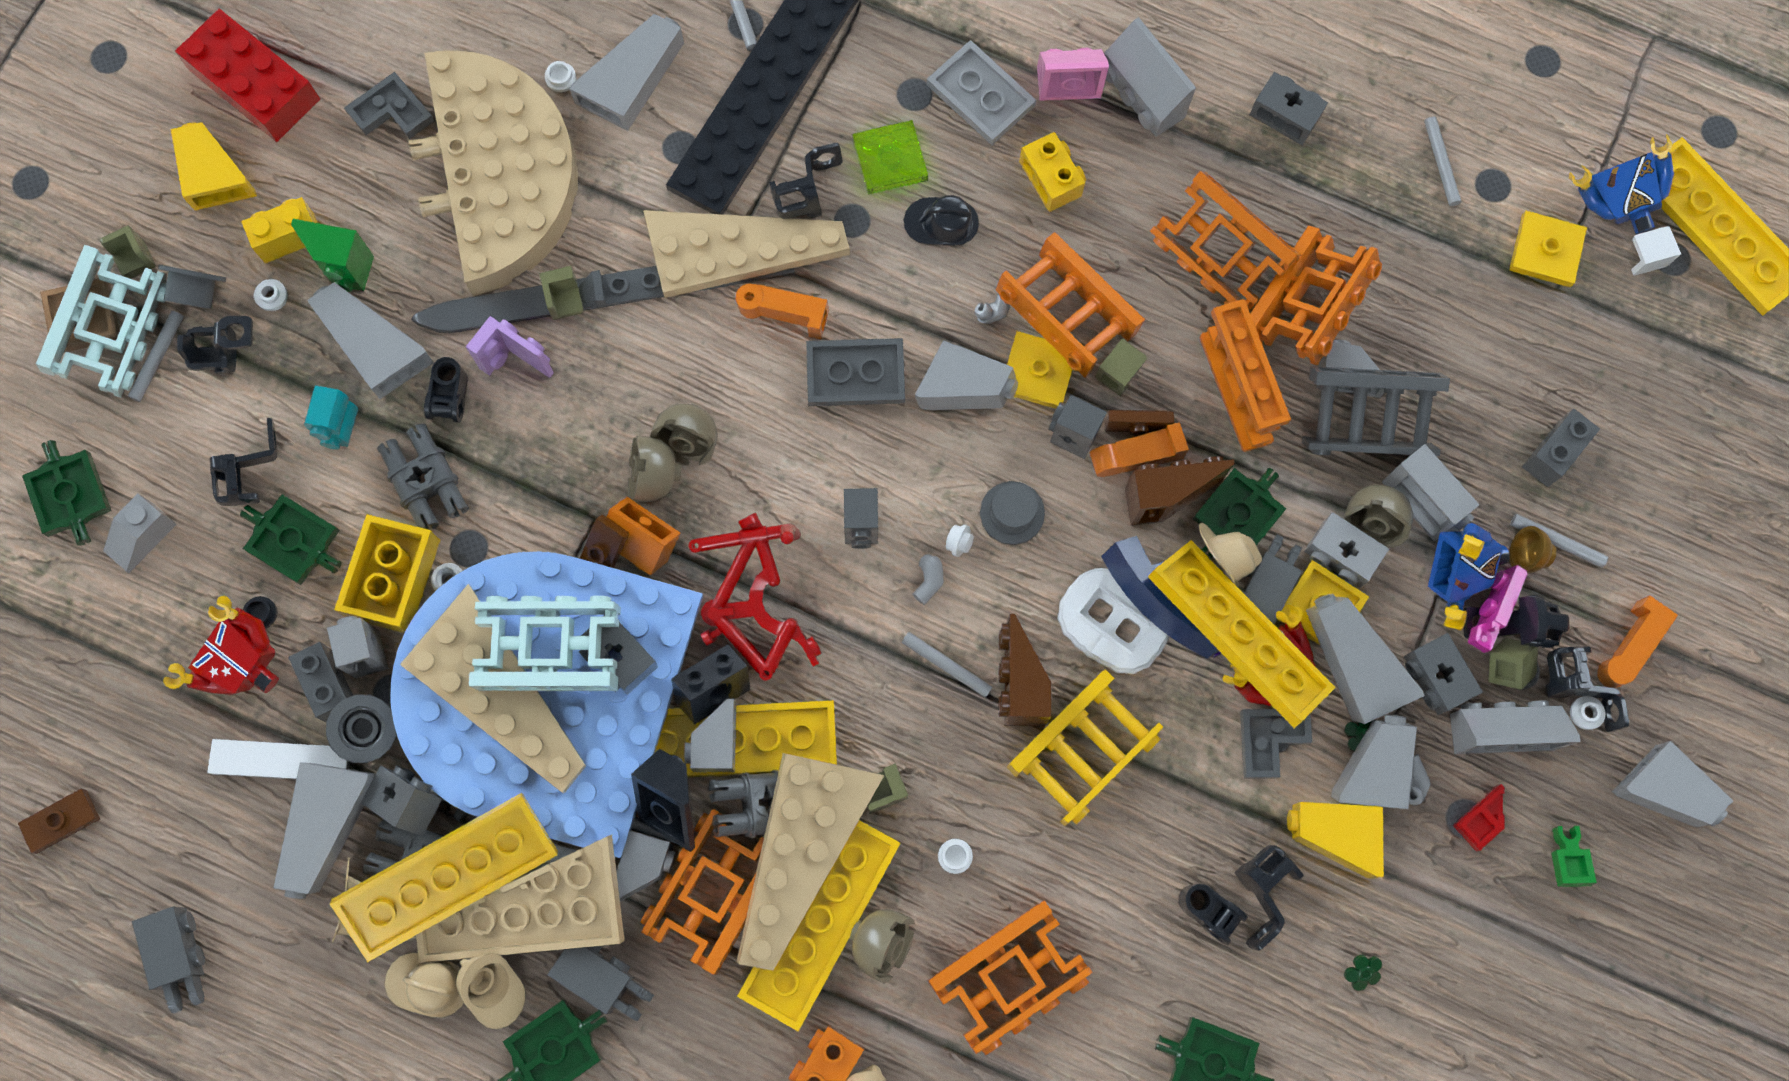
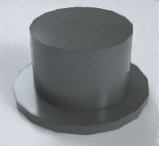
(190, 287)
(1012, 513)
(360, 728)

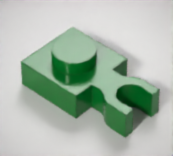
(1571, 864)

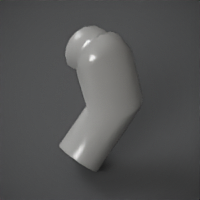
(991, 312)
(933, 578)
(1419, 783)

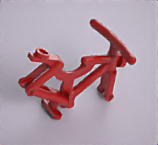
(720, 612)

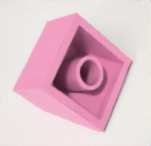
(1071, 74)

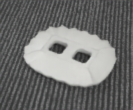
(1100, 639)

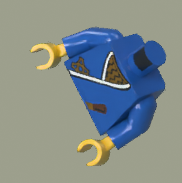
(1630, 188)
(1464, 566)

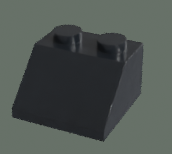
(664, 798)

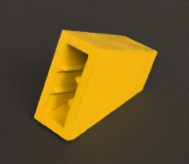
(206, 170)
(1341, 833)

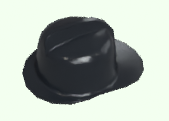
(941, 221)

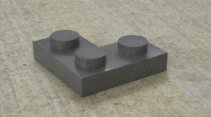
(389, 100)
(1262, 734)

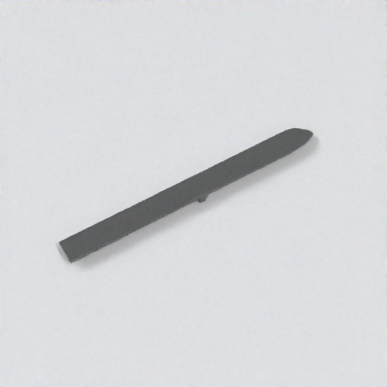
(530, 303)

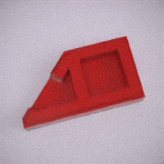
(1483, 820)

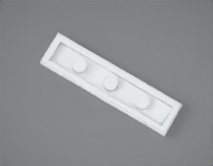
(267, 758)

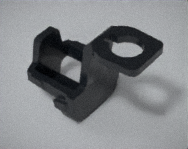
(806, 185)
(224, 352)
(228, 469)
(1531, 621)
(1581, 685)
(1261, 881)

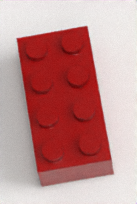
(247, 75)

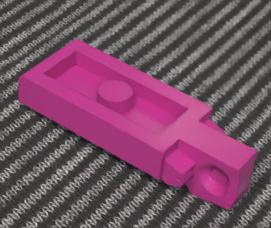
(1497, 608)

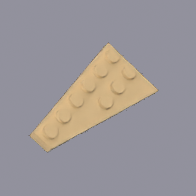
(718, 249)
(512, 718)
(805, 833)
(549, 909)

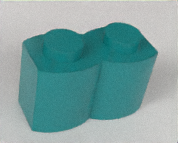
(330, 417)

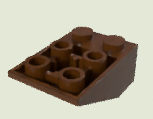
(1161, 492)
(1026, 682)

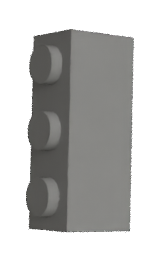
(1148, 78)
(1511, 728)

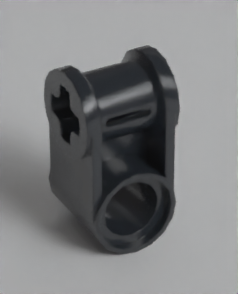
(446, 398)
(1216, 916)

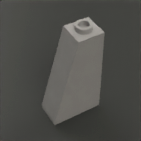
(630, 72)
(372, 344)
(1360, 662)
(318, 824)

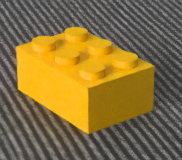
(387, 573)

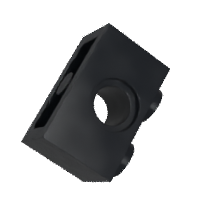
(709, 683)

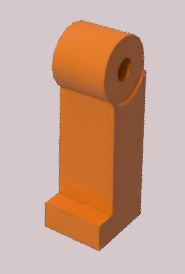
(784, 306)
(1151, 448)
(1638, 645)

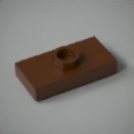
(1137, 421)
(604, 542)
(58, 821)

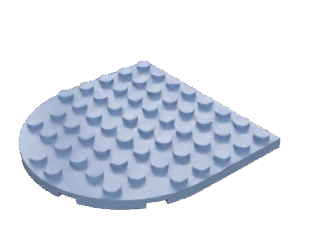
(606, 727)

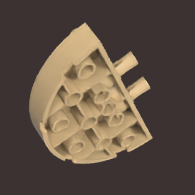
(503, 163)

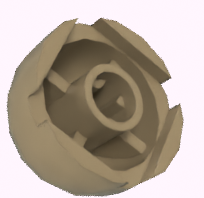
(687, 431)
(651, 469)
(1381, 514)
(881, 943)

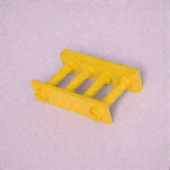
(1076, 715)

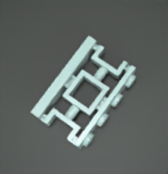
(74, 311)
(544, 671)

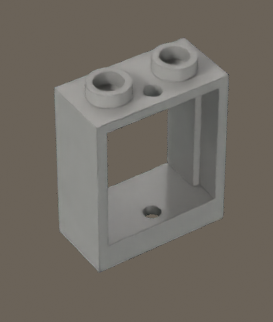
(1434, 493)

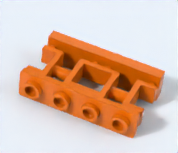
(1241, 223)
(1288, 289)
(1244, 376)
(688, 877)
(995, 956)

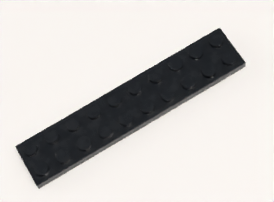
(757, 102)

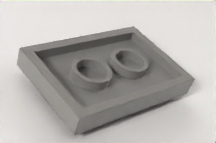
(981, 92)

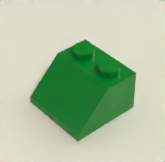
(337, 252)

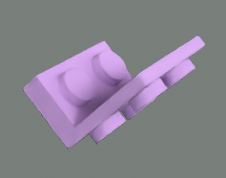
(496, 339)

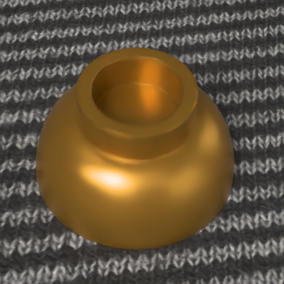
(1532, 549)

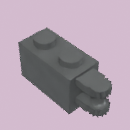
(1273, 579)
(171, 954)
(598, 980)

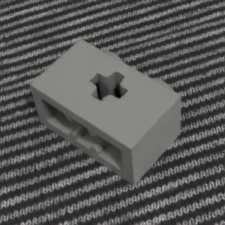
(1362, 556)
(357, 647)

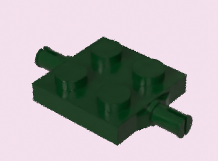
(66, 493)
(1241, 507)
(291, 539)
(554, 1046)
(1211, 1054)

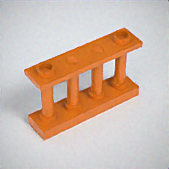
(1089, 285)

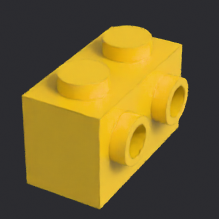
(1052, 171)
(272, 232)

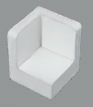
(1655, 250)

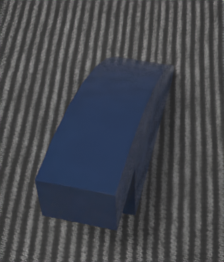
(1131, 570)

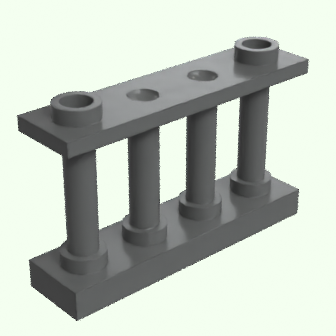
(1361, 382)

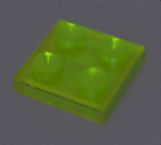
(890, 157)

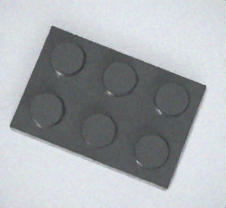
(855, 372)

